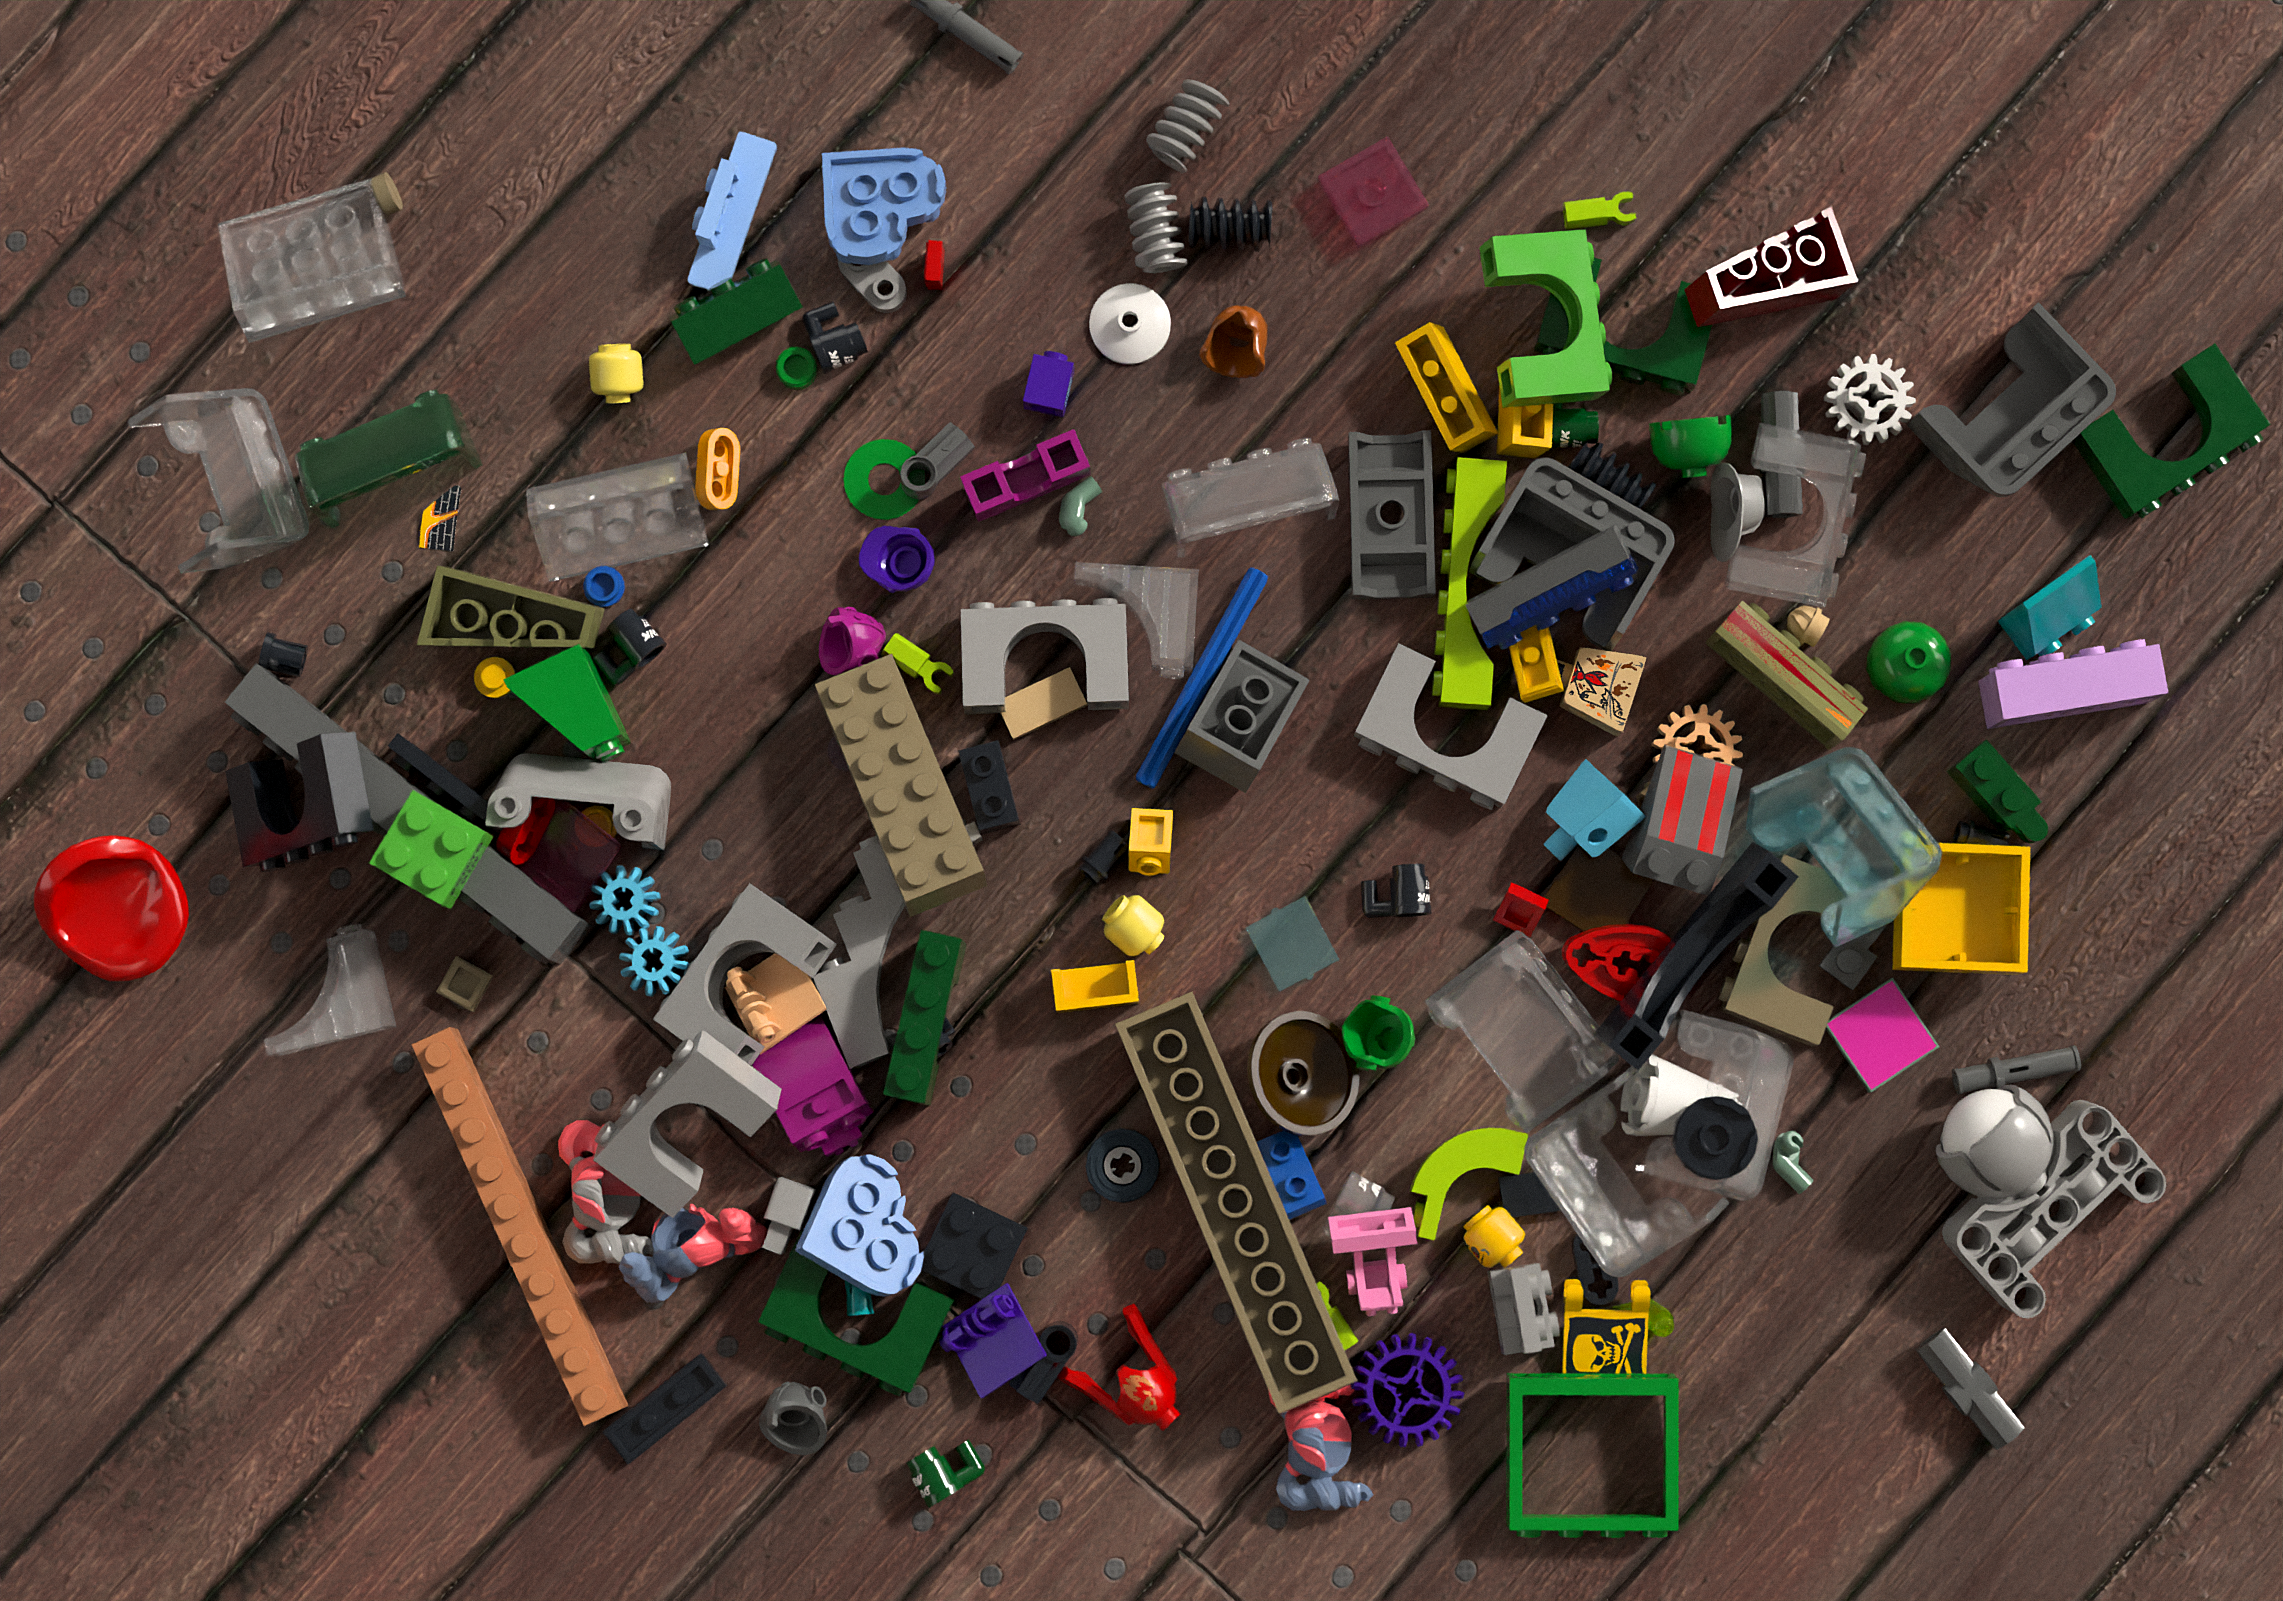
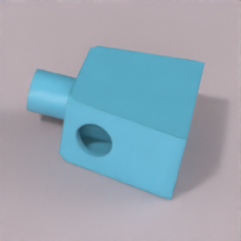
(1589, 814)

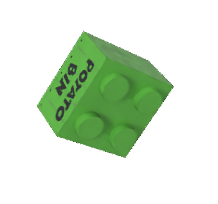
(431, 849)

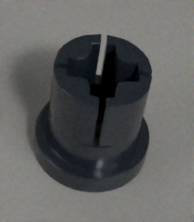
(283, 655)

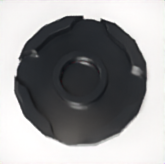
(1715, 1138)

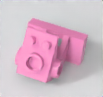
(1379, 1281)

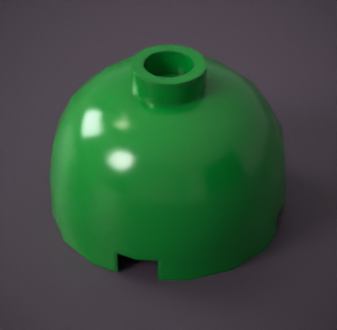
(1691, 443)
(1909, 662)

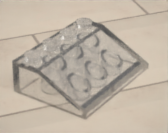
(309, 261)

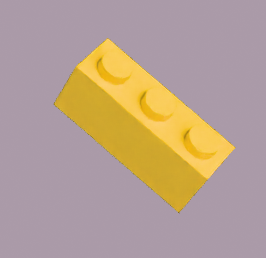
(1446, 387)

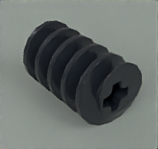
(1230, 224)
(1603, 473)

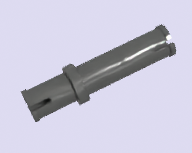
(953, 19)
(2017, 1069)

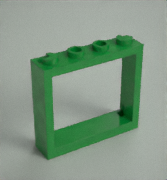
(1592, 1384)

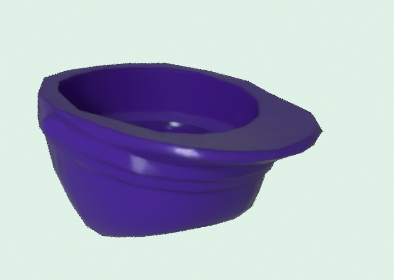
(897, 558)

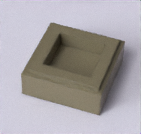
(465, 984)

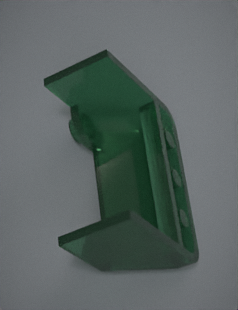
(382, 452)

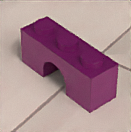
(1010, 484)

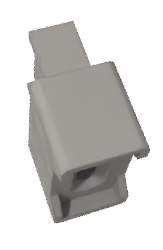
(787, 1210)

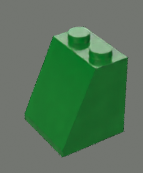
(574, 701)

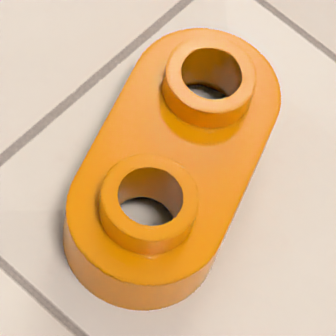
(717, 470)

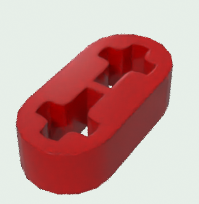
(520, 842)

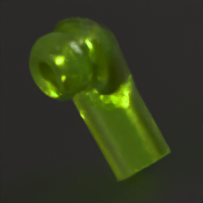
(1659, 1318)

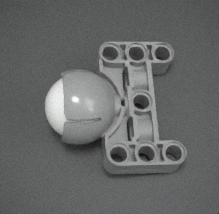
(2018, 1165)

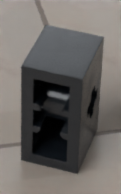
(989, 787)

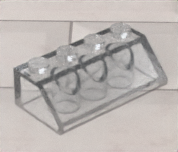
(616, 517)

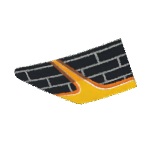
(440, 521)

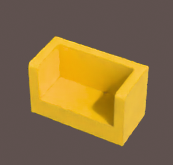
(1095, 987)

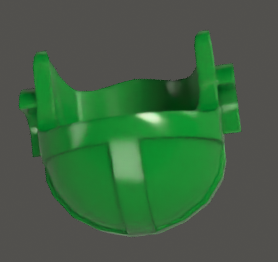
(1378, 1034)

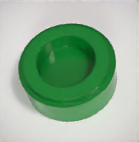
(796, 368)

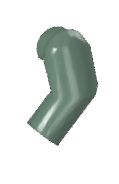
(1074, 504)
(1786, 1160)

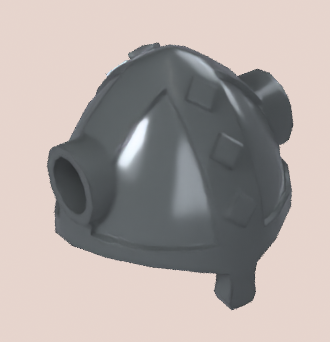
(795, 1418)

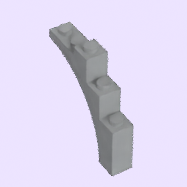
(853, 987)

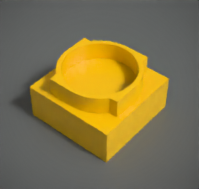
(1968, 914)

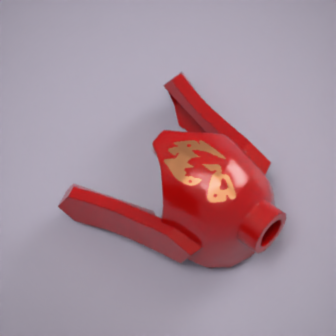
(1145, 1395)

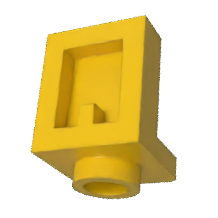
(1150, 841)

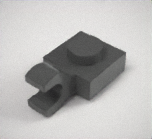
(1851, 960)

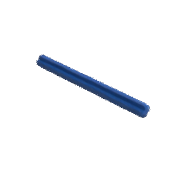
(1201, 678)

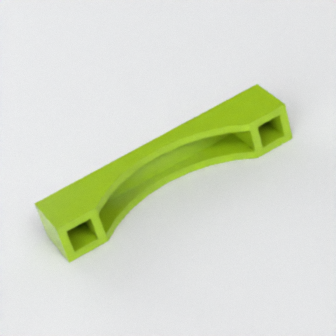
(1465, 667)

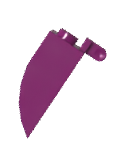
(818, 1093)

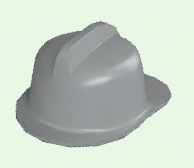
(1736, 509)

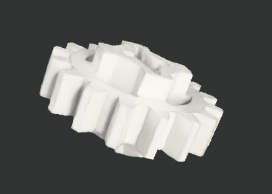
(1870, 382)

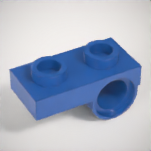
(1291, 1173)

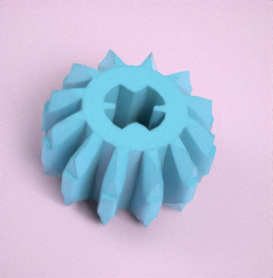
(611, 900)
(641, 964)

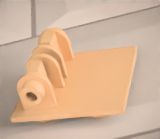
(773, 999)

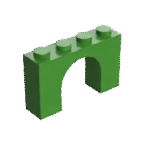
(1563, 266)

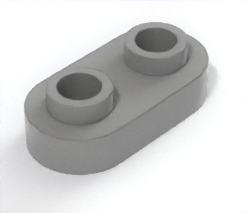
(869, 278)

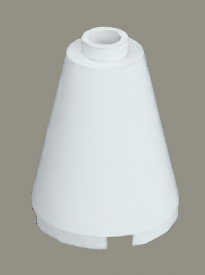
(1658, 1097)

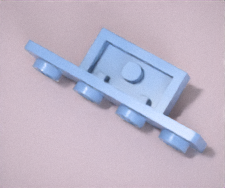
(729, 209)

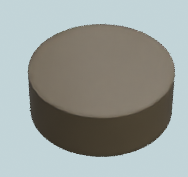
(386, 194)

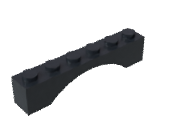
(1737, 901)

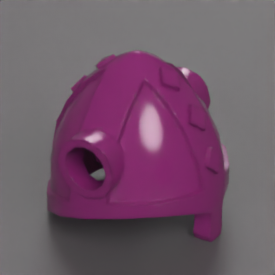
(849, 640)

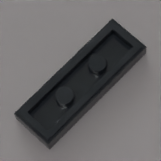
(665, 1408)

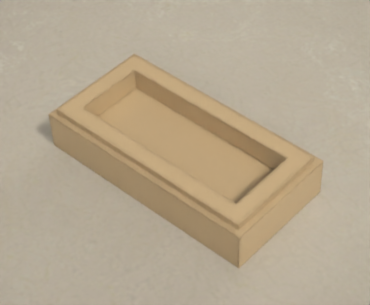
(1042, 703)

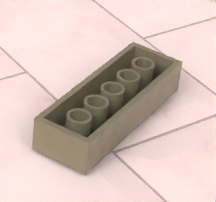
(901, 785)

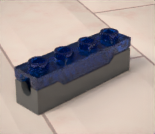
(1553, 586)

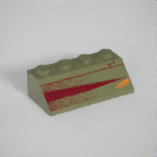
(1787, 675)

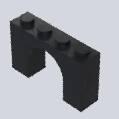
(333, 809)

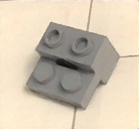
(1530, 1327)

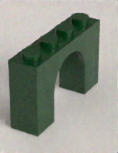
(1670, 361)
(2227, 421)
(919, 1033)
(895, 1359)

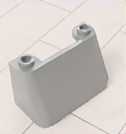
(636, 790)

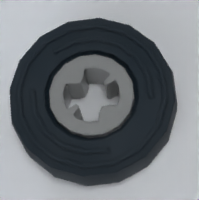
(1113, 1145)

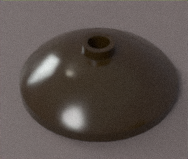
(1320, 1069)

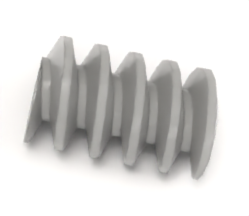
(1184, 123)
(1153, 228)

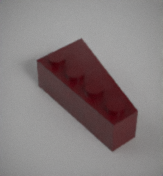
(1779, 274)

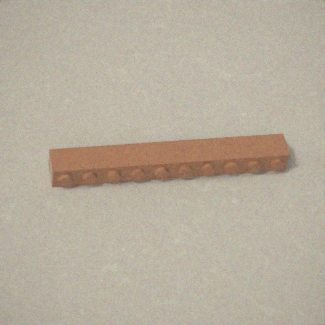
(520, 1225)

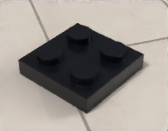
(972, 1247)

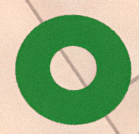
(857, 483)

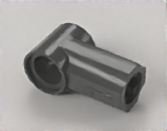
(937, 459)

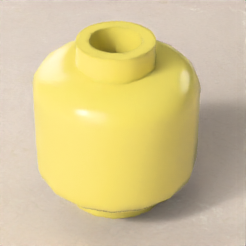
(616, 372)
(1133, 925)

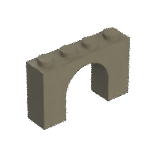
(1754, 990)

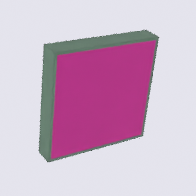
(1880, 1035)

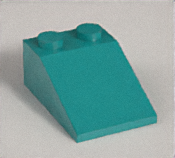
(2055, 610)

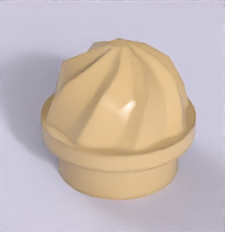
(1807, 624)

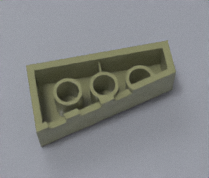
(495, 613)

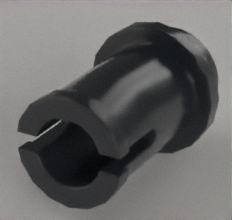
(1969, 833)
(1103, 857)

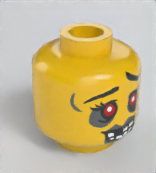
(1494, 1237)

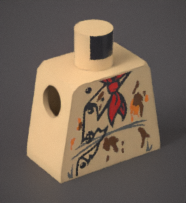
(1601, 687)

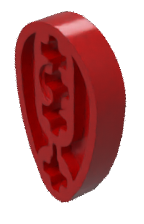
(1609, 943)

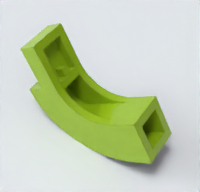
(1474, 1149)

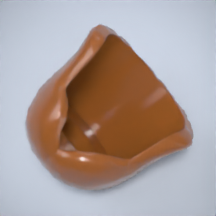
(1230, 360)

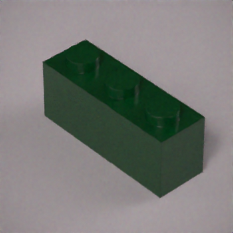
(734, 310)

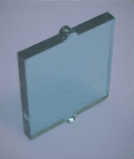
(1292, 943)

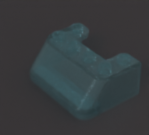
(1856, 833)

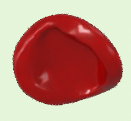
(113, 906)

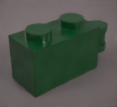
(1999, 792)

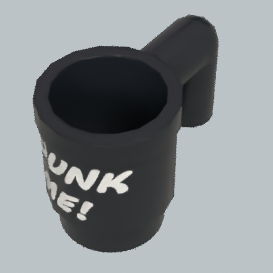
(834, 346)
(635, 640)
(1408, 894)

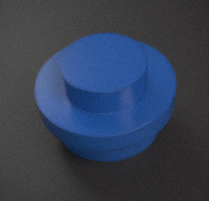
(604, 586)

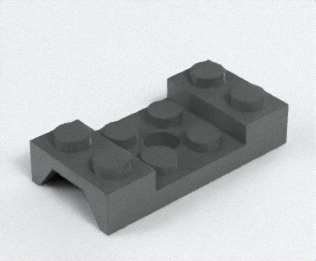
(1385, 557)

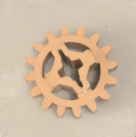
(1700, 731)

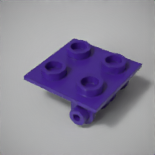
(993, 1341)

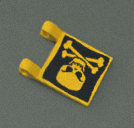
(1605, 1338)

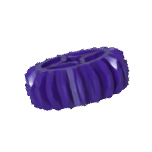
(1440, 1404)

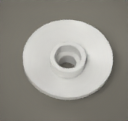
(1134, 343)

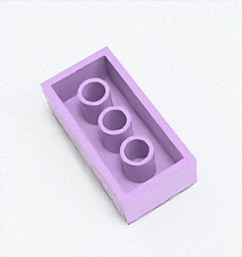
(2072, 686)

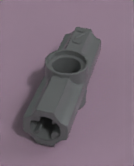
(1782, 491)
(1970, 1389)

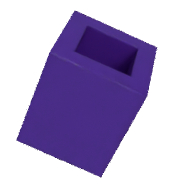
(1049, 384)

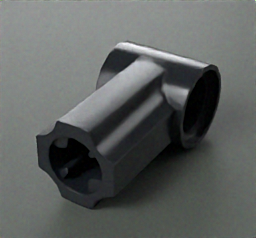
(1038, 1378)

